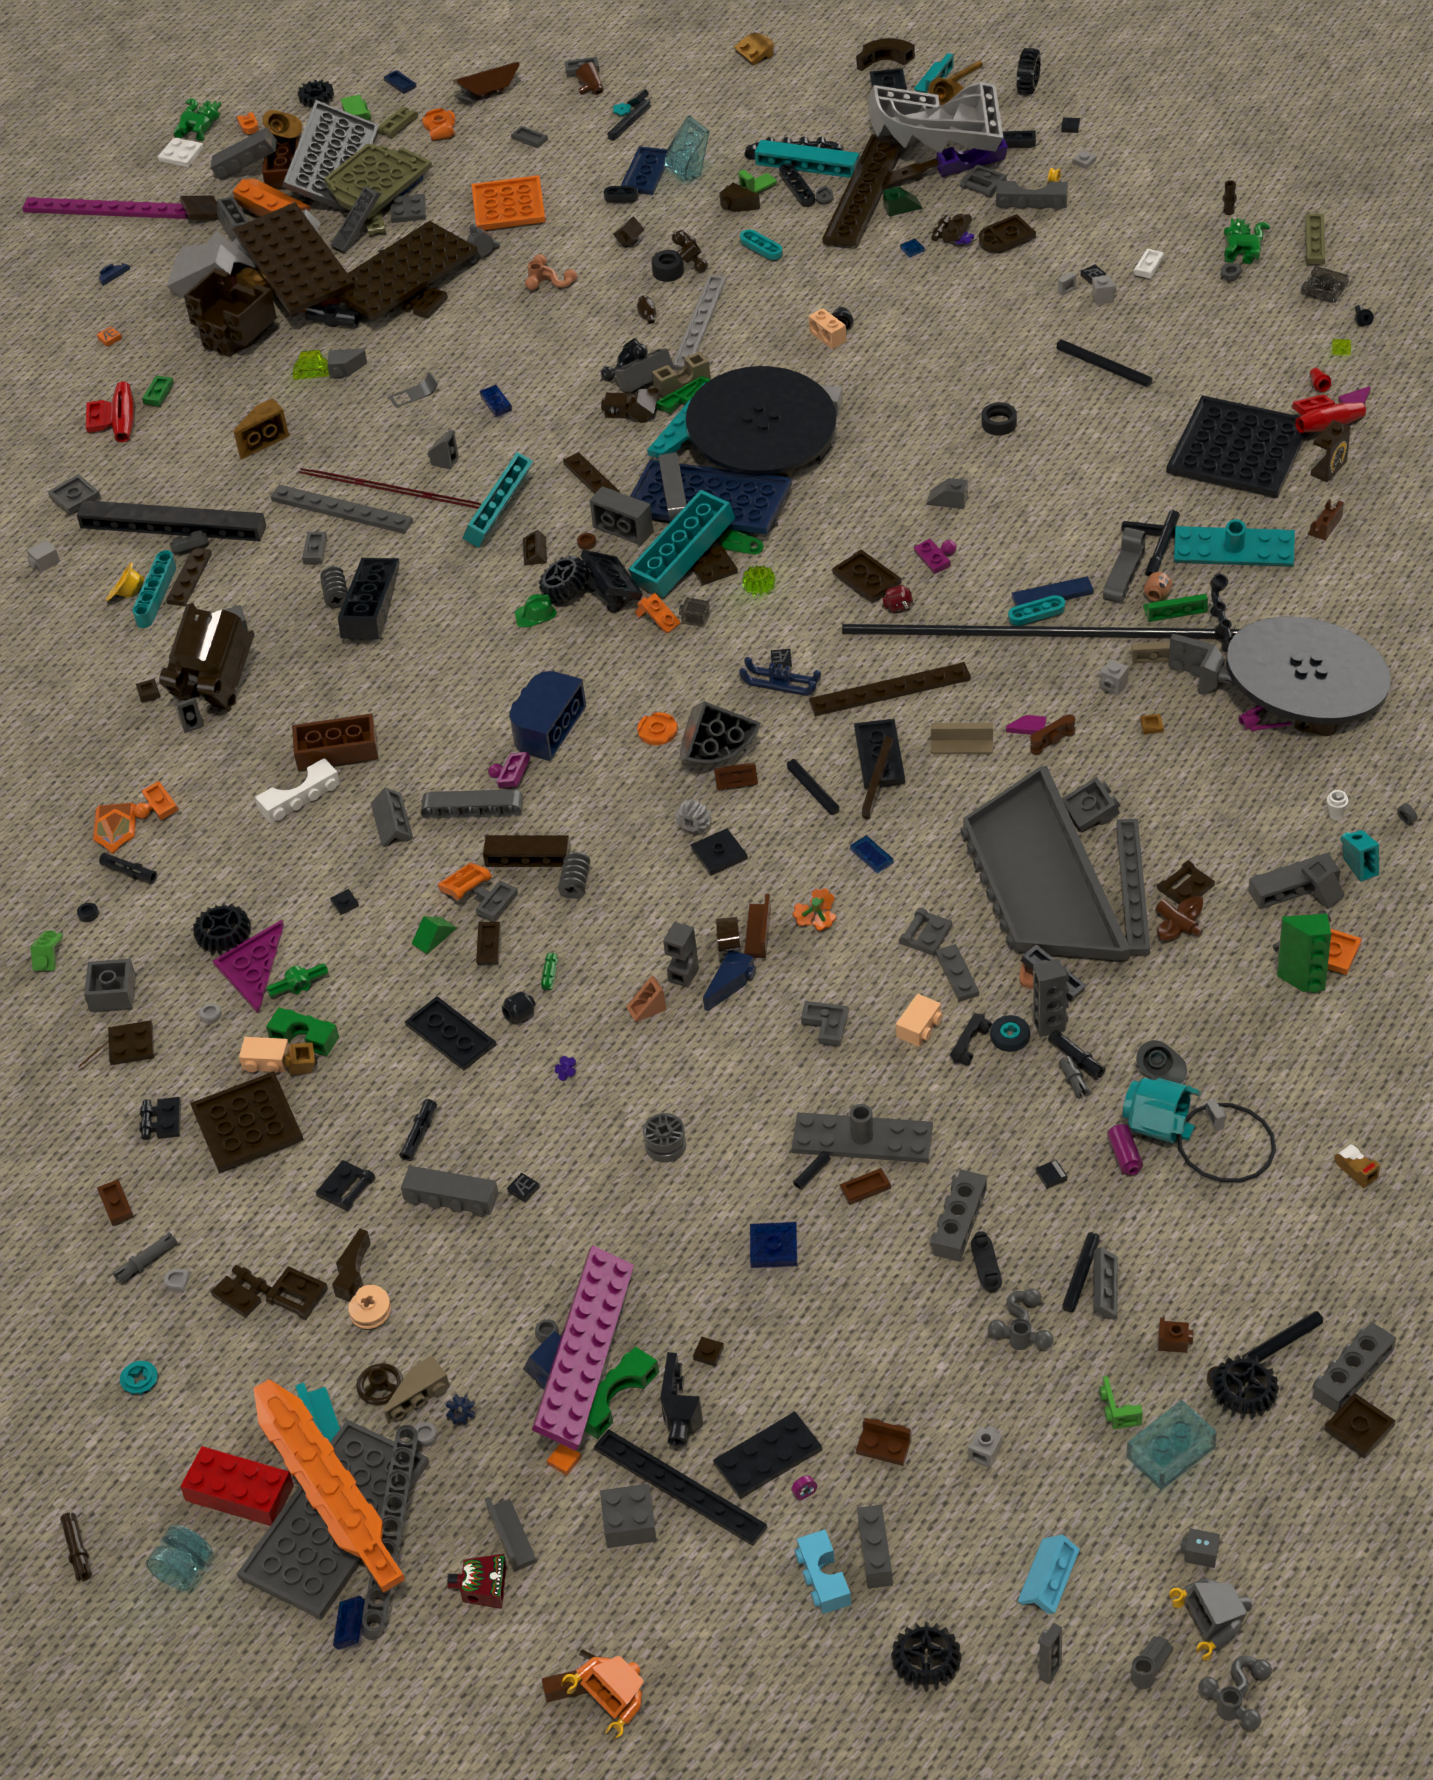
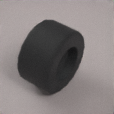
(667, 266)

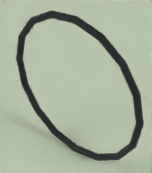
(1236, 1180)

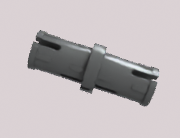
(1074, 1077)

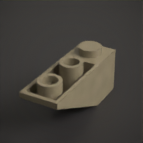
(418, 1386)

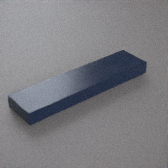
(1066, 589)

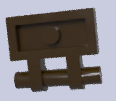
(951, 229)
(425, 301)
(238, 1297)

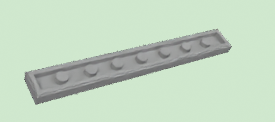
(700, 319)

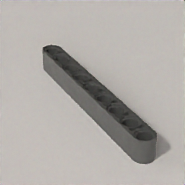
(391, 1519)

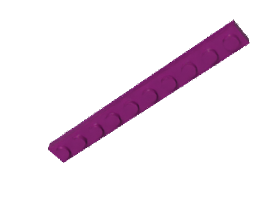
(104, 208)

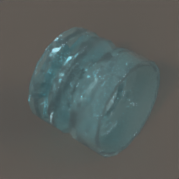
(179, 1557)

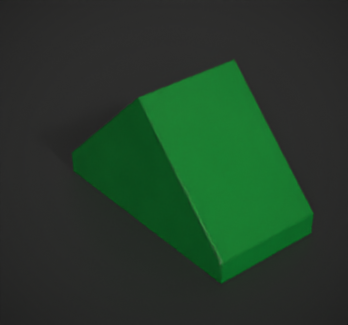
(431, 933)

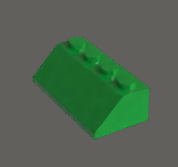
(1304, 951)

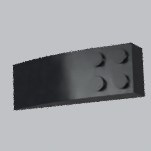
(368, 599)

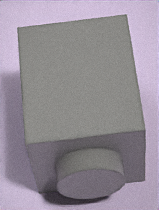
(43, 556)

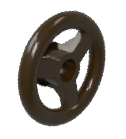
(378, 1373)

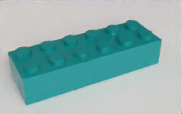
(681, 543)

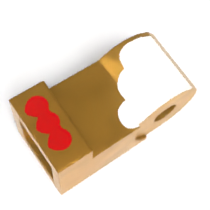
(1357, 1165)

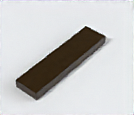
(877, 777)

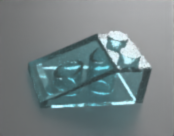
(688, 150)

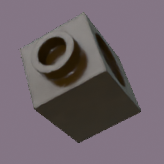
(614, 405)

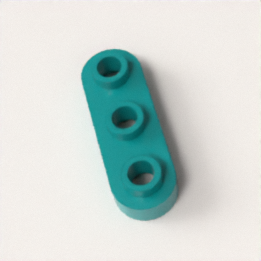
(761, 244)
(1036, 610)

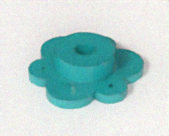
(621, 109)

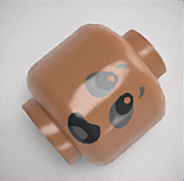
(1158, 586)

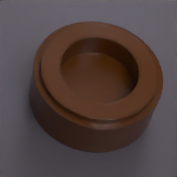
(586, 541)

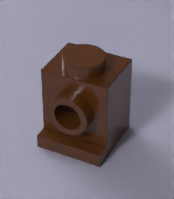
(1174, 1336)

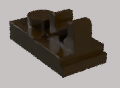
(488, 943)

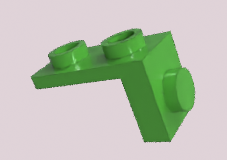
(43, 951)

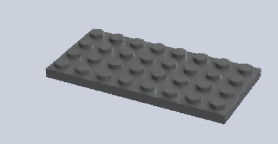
(325, 144)
(297, 1553)

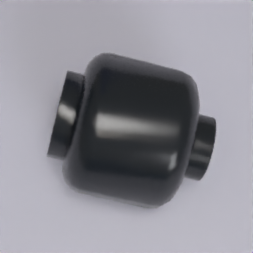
(518, 1007)

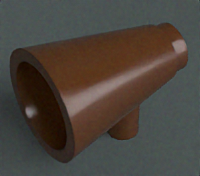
(590, 78)

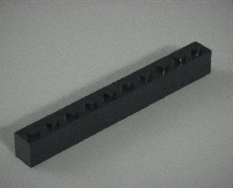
(171, 520)

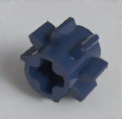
(455, 1414)

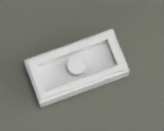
(1148, 263)

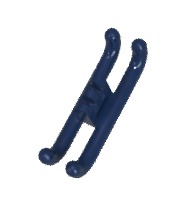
(779, 679)

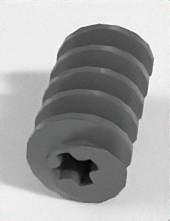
(333, 586)
(574, 875)

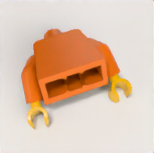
(613, 1685)

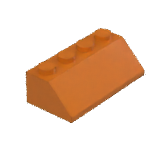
(262, 198)

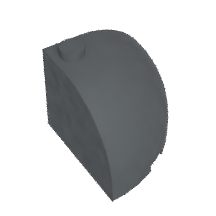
(715, 734)

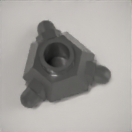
(483, 242)

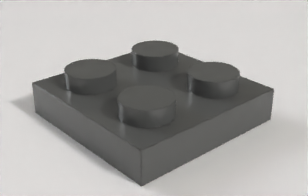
(408, 208)
(72, 493)

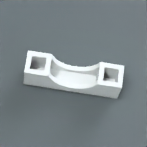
(276, 803)

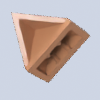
(647, 1001)

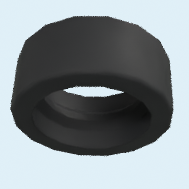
(999, 428)

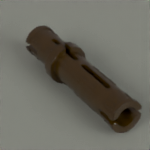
(77, 1553)

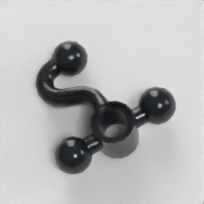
(631, 351)

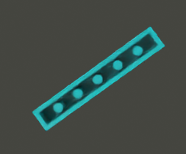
(807, 158)
(497, 499)

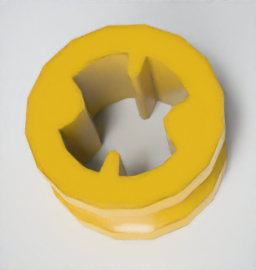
(1054, 175)

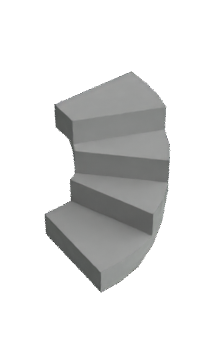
(967, 118)
(199, 260)

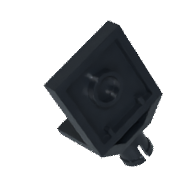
(680, 1412)

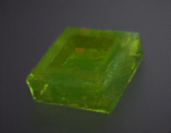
(1341, 346)

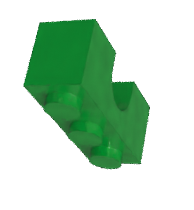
(289, 1024)

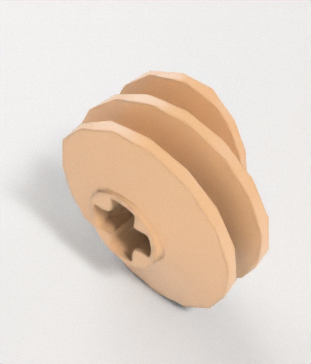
(369, 1307)

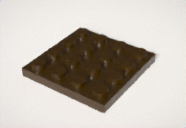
(246, 1121)

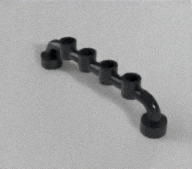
(750, 149)
(1218, 584)

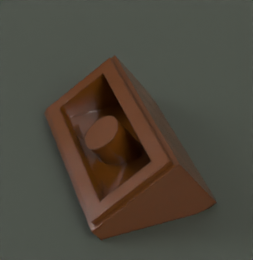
(554, 1691)

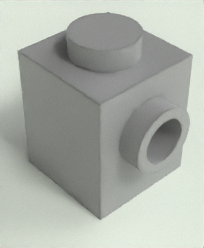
(1103, 289)
(1114, 677)

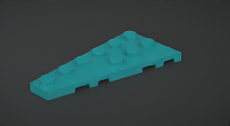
(672, 436)

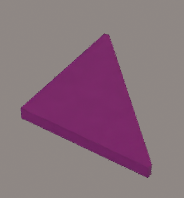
(251, 964)

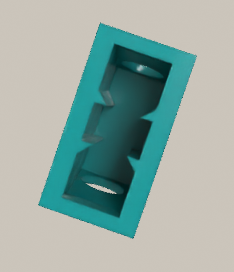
(1361, 854)

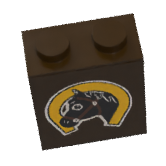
(1336, 442)

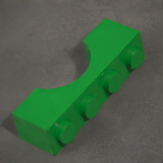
(633, 1371)

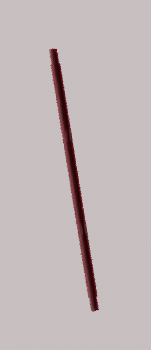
(427, 495)

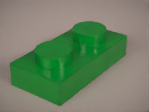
(157, 390)

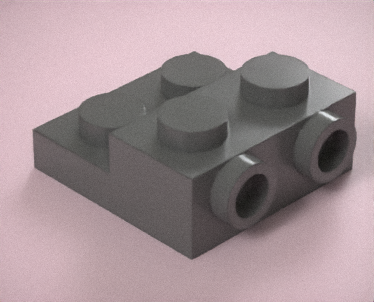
(1091, 804)

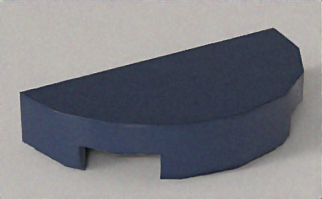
(111, 272)

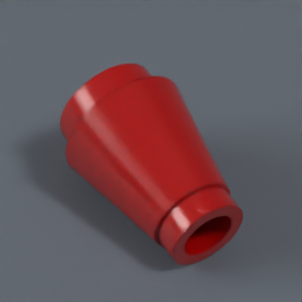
(1320, 380)

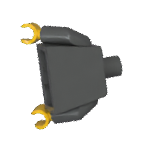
(1216, 1610)

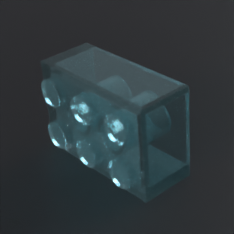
(1171, 1444)

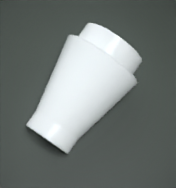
(1337, 802)

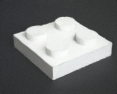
(180, 152)

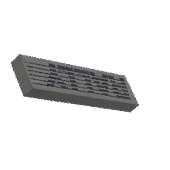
(355, 219)

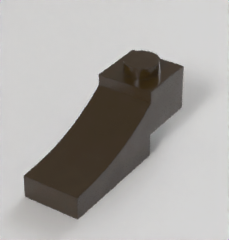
(348, 1266)

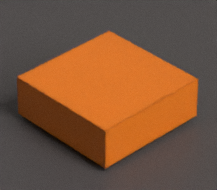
(564, 1459)

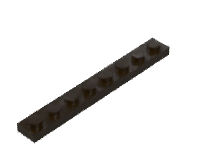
(889, 689)

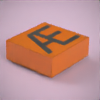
(109, 336)

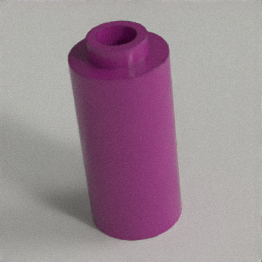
(1125, 1149)

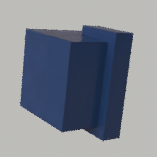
(541, 1360)

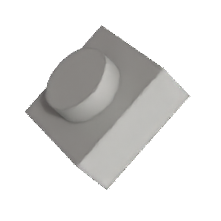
(1084, 159)
(1066, 283)
(1215, 1115)

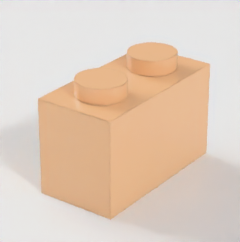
(918, 1020)
(263, 1054)

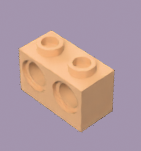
(827, 328)

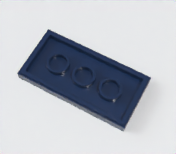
(646, 169)

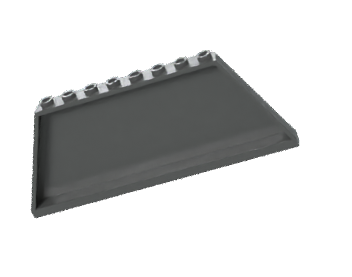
(1041, 873)

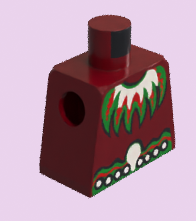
(481, 1580)

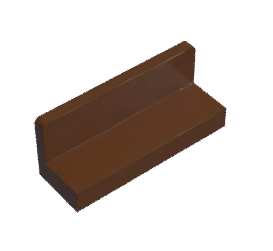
(758, 929)

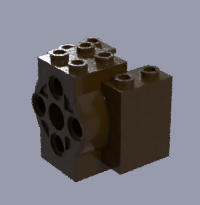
(228, 315)

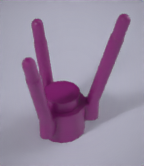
(1251, 718)

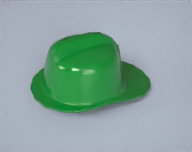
(535, 611)

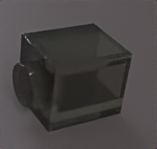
(694, 612)

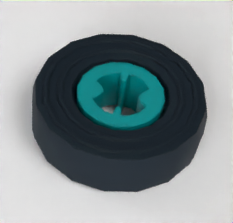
(1014, 1042)

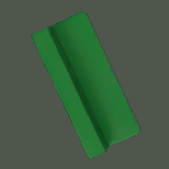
(1176, 607)

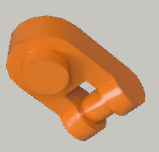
(248, 123)

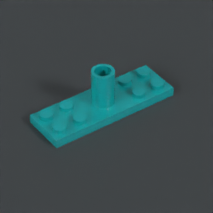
(1234, 545)

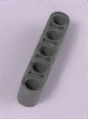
(672, 484)
(471, 803)

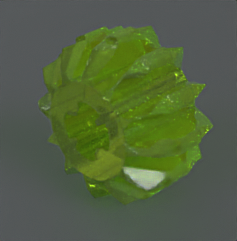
(758, 580)

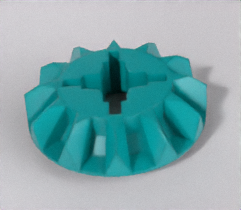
(133, 1371)

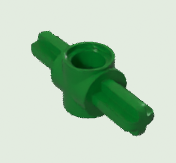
(297, 979)

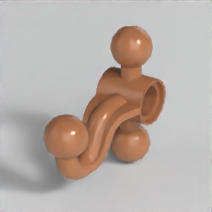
(538, 272)

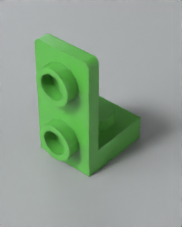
(758, 184)
(1120, 1417)

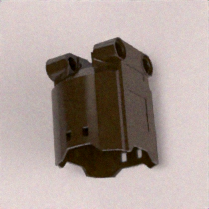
(207, 657)

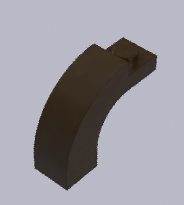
(885, 49)

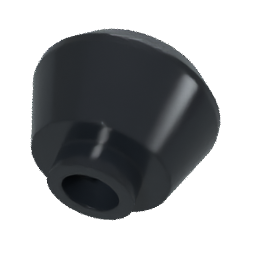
(844, 316)

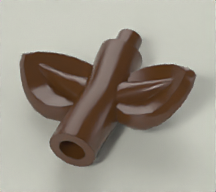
(1179, 919)

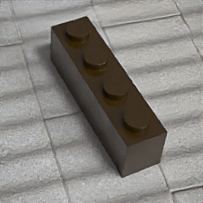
(525, 850)

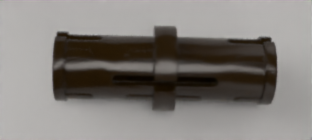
(1229, 197)

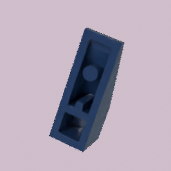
(730, 977)

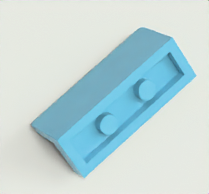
(1049, 1573)

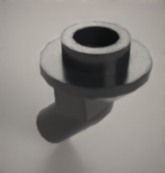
(1363, 316)

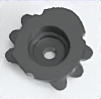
(1231, 271)

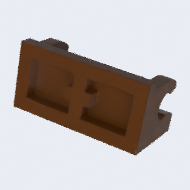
(1327, 521)

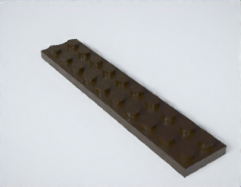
(862, 191)

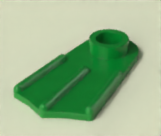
(740, 542)

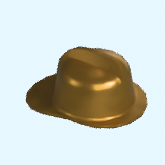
(945, 89)
(282, 124)

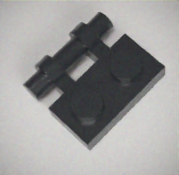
(168, 1118)

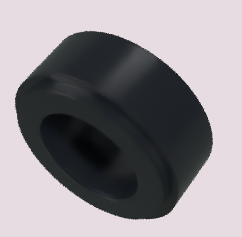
(87, 912)

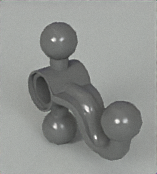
(1020, 1328)
(1209, 1688)

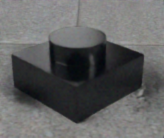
(344, 902)

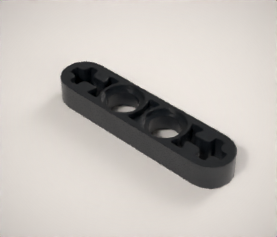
(797, 185)

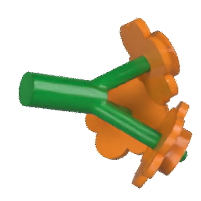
(821, 900)

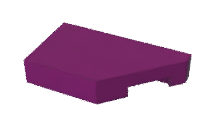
(1356, 396)
(1027, 725)

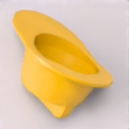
(128, 584)

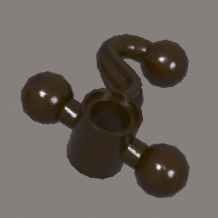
(689, 250)

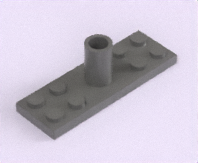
(862, 1136)

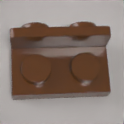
(884, 1441)

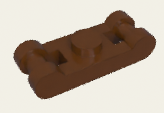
(1052, 734)

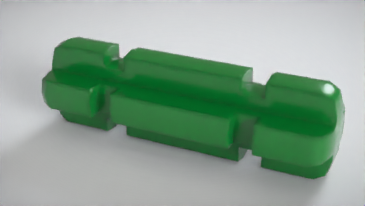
(549, 971)

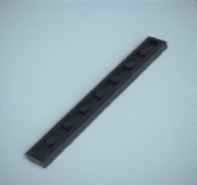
(681, 1487)

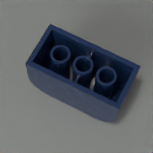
(546, 713)

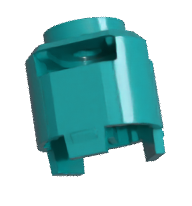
(1159, 1109)

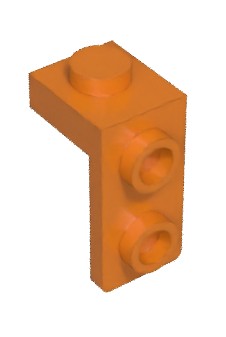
(658, 612)

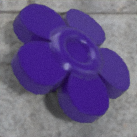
(966, 238)
(565, 1069)

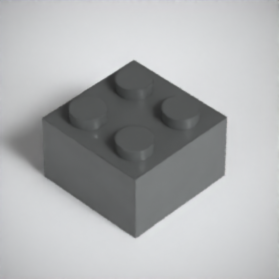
(110, 985)
(628, 1515)

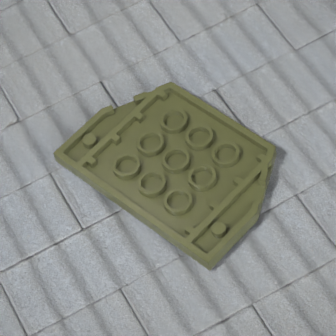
(378, 169)

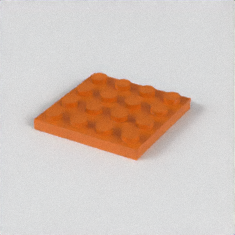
(508, 203)

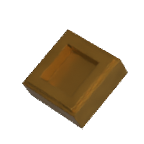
(1151, 724)

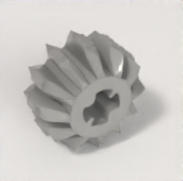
(693, 816)

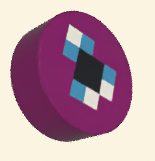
(804, 1487)

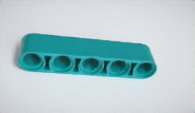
(154, 589)

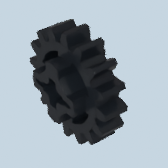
(314, 91)

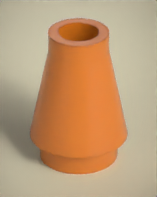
(442, 132)

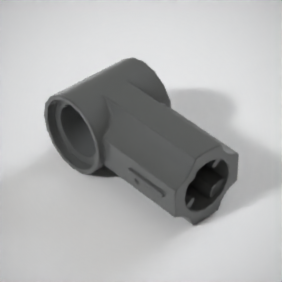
(1150, 1661)

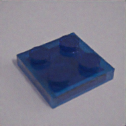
(773, 1244)

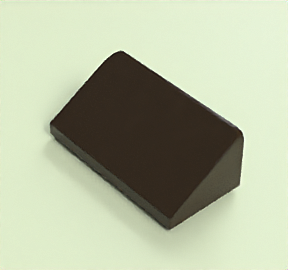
(534, 549)

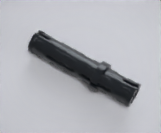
(146, 874)
(1082, 1058)
(421, 1122)

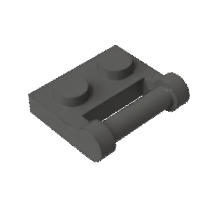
(983, 176)
(932, 934)

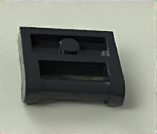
(340, 1181)

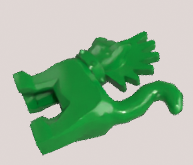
(199, 121)
(1242, 242)

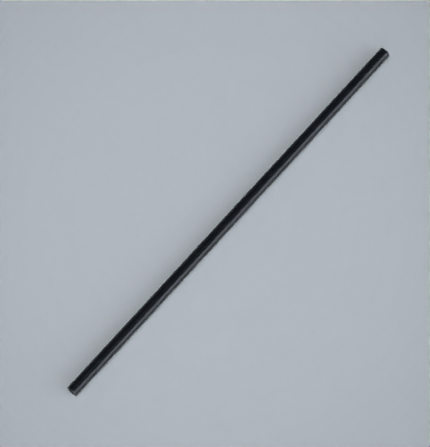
(1127, 632)

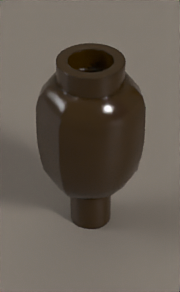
(646, 308)

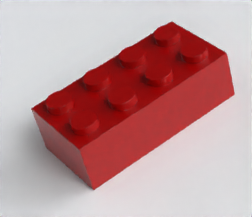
(237, 1486)

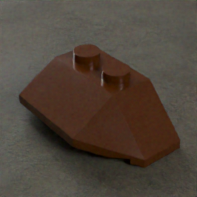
(488, 80)

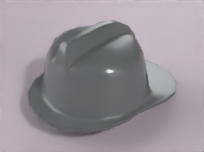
(1161, 1061)

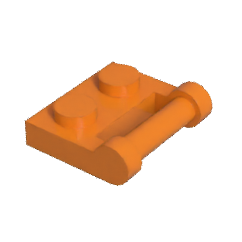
(464, 880)

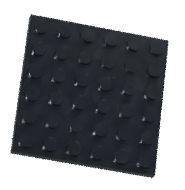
(1237, 446)

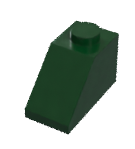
(899, 201)

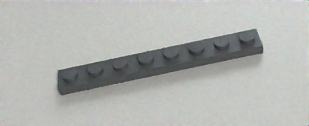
(342, 509)
(1133, 886)

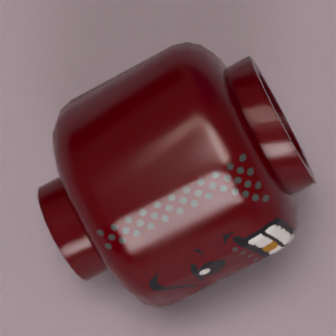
(898, 598)

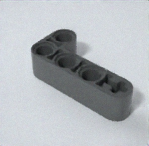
(1126, 565)

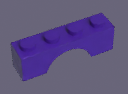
(956, 161)

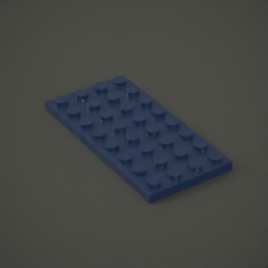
(751, 497)

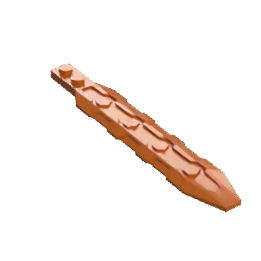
(324, 1479)

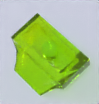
(310, 365)

